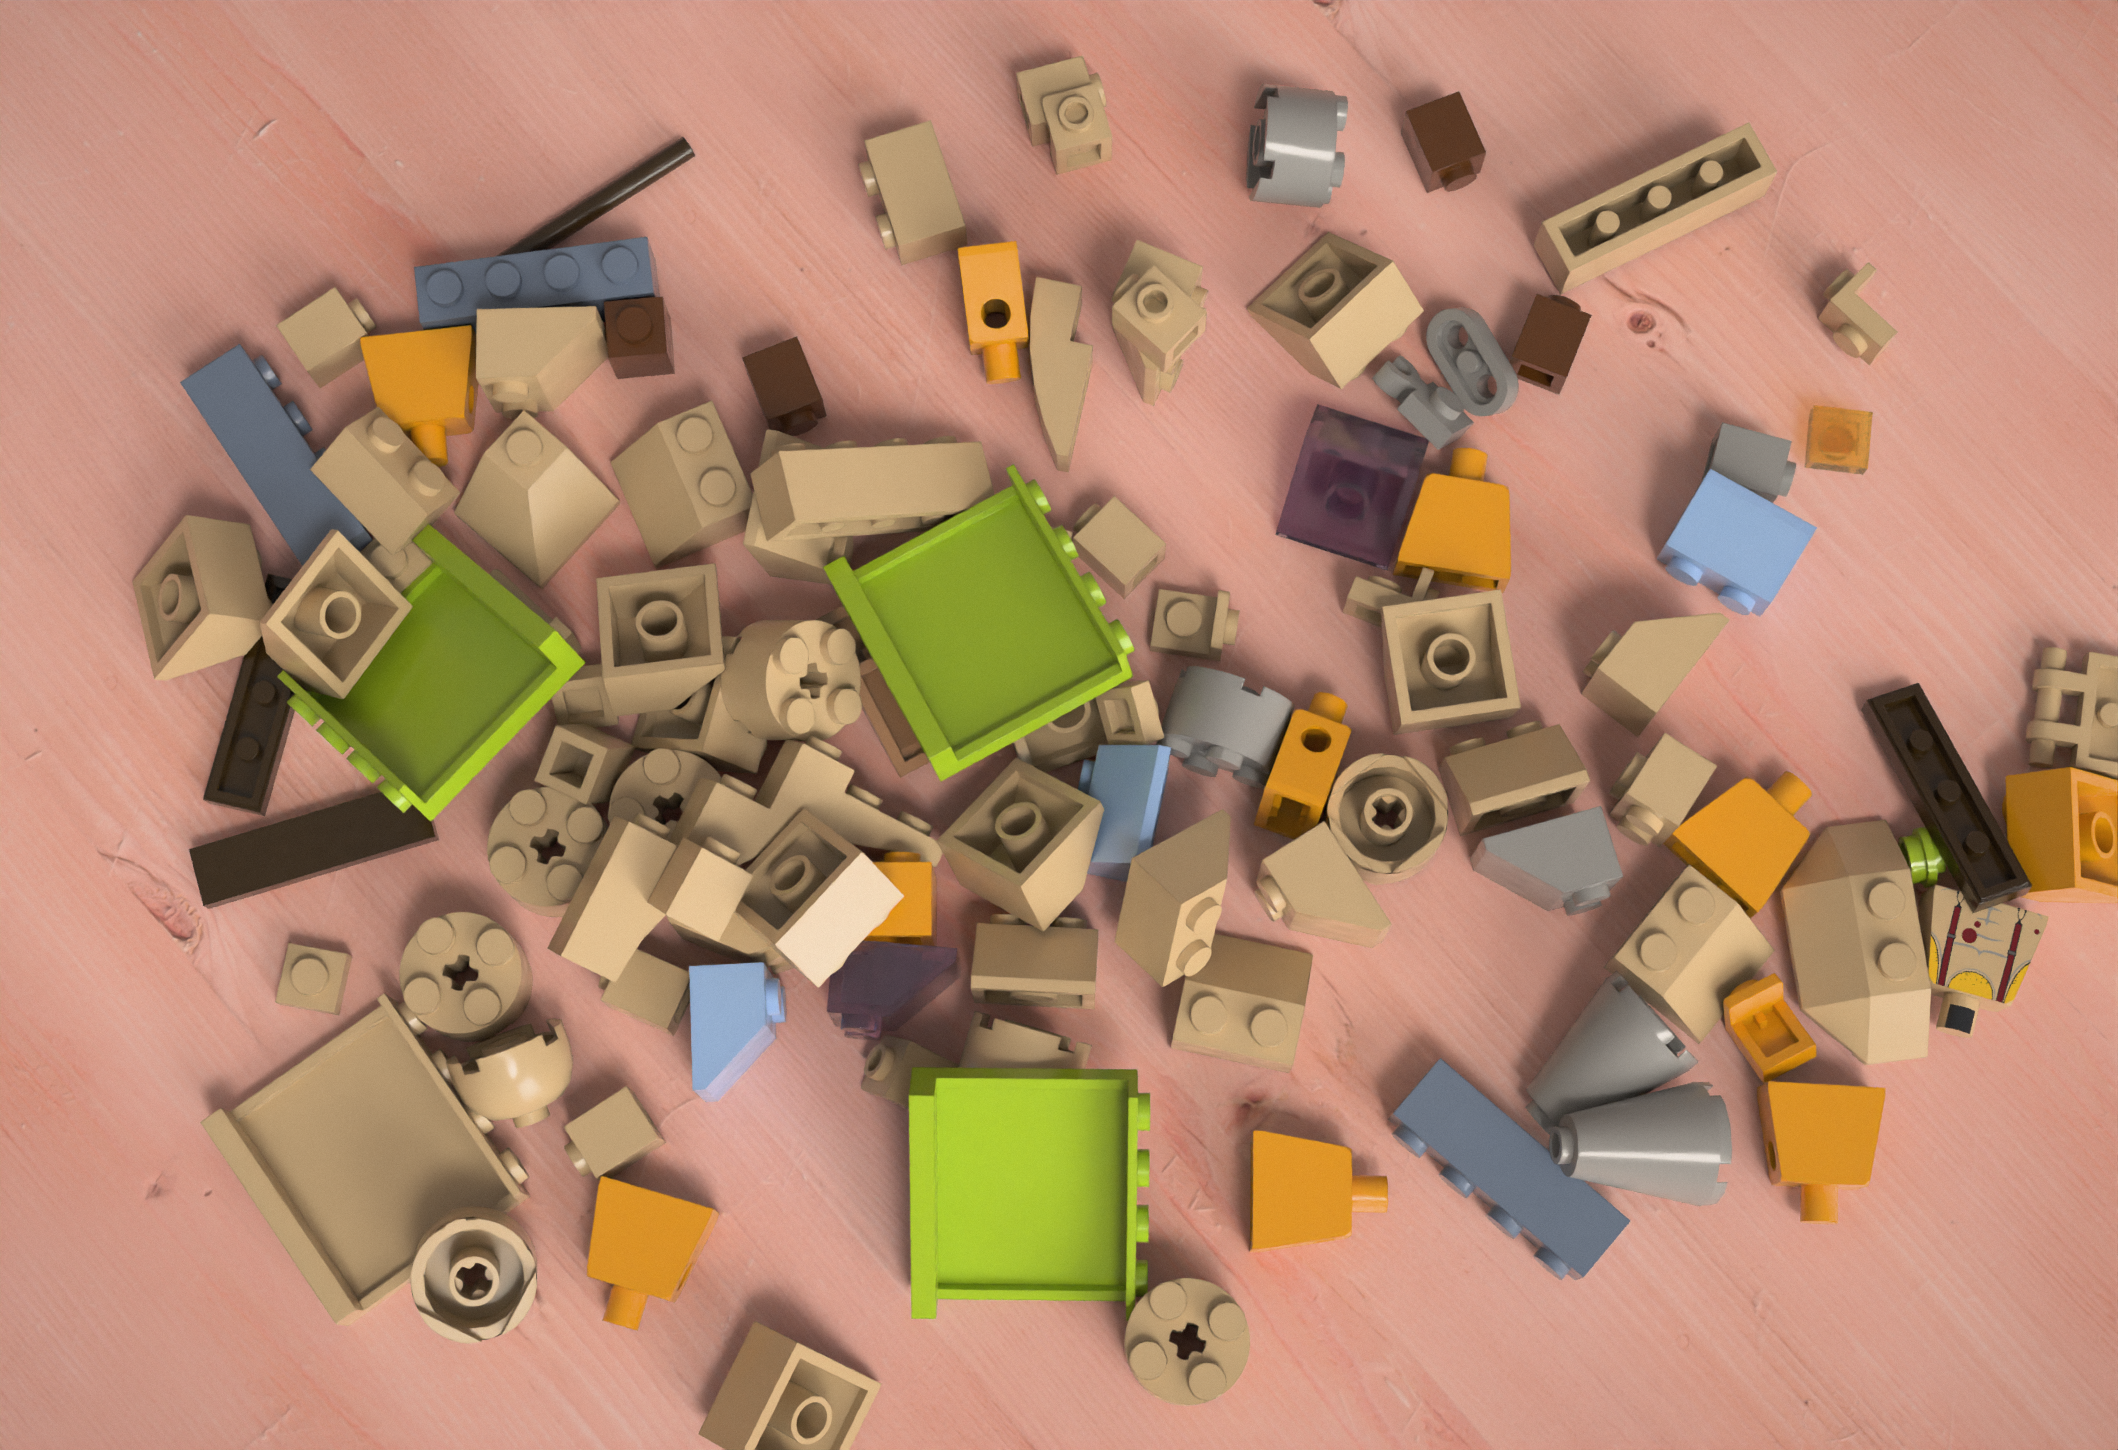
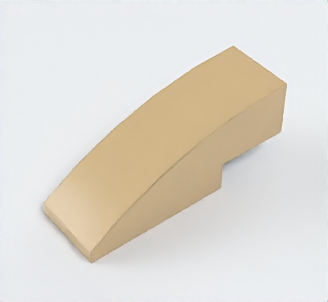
(1058, 365)

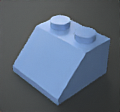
(1735, 544)
(1131, 789)
(731, 1022)

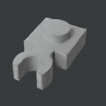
(1429, 408)

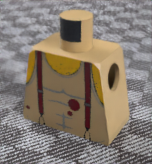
(1975, 956)

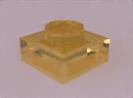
(1838, 439)

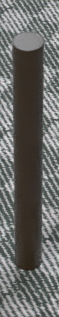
(605, 199)

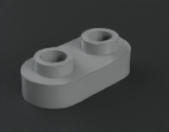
(1471, 365)

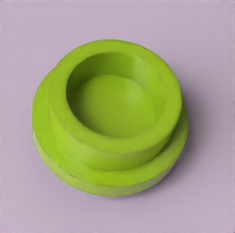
(1922, 857)

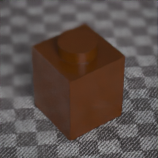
(1443, 143)
(639, 337)
(1549, 342)
(785, 387)

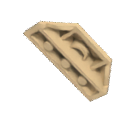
(1859, 944)

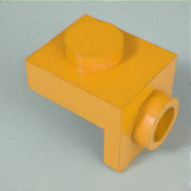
(1766, 1028)

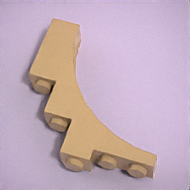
(611, 905)

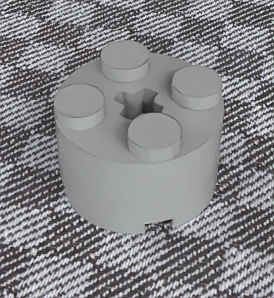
(1295, 146)
(1225, 725)

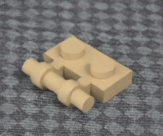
(2096, 720)

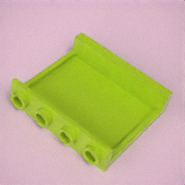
(984, 627)
(445, 684)
(1026, 1185)

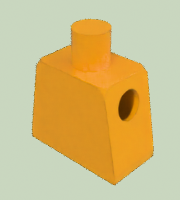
(993, 286)
(425, 384)
(1460, 527)
(1304, 768)
(1746, 838)
(1820, 1140)
(1306, 1192)
(644, 1246)

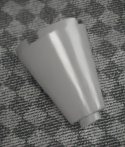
(1607, 1056)
(1650, 1144)

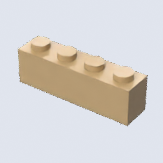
(1654, 208)
(868, 488)

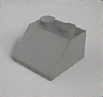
(1554, 862)

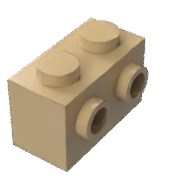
(915, 193)
(384, 480)
(1658, 790)

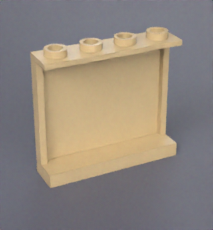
(363, 1157)

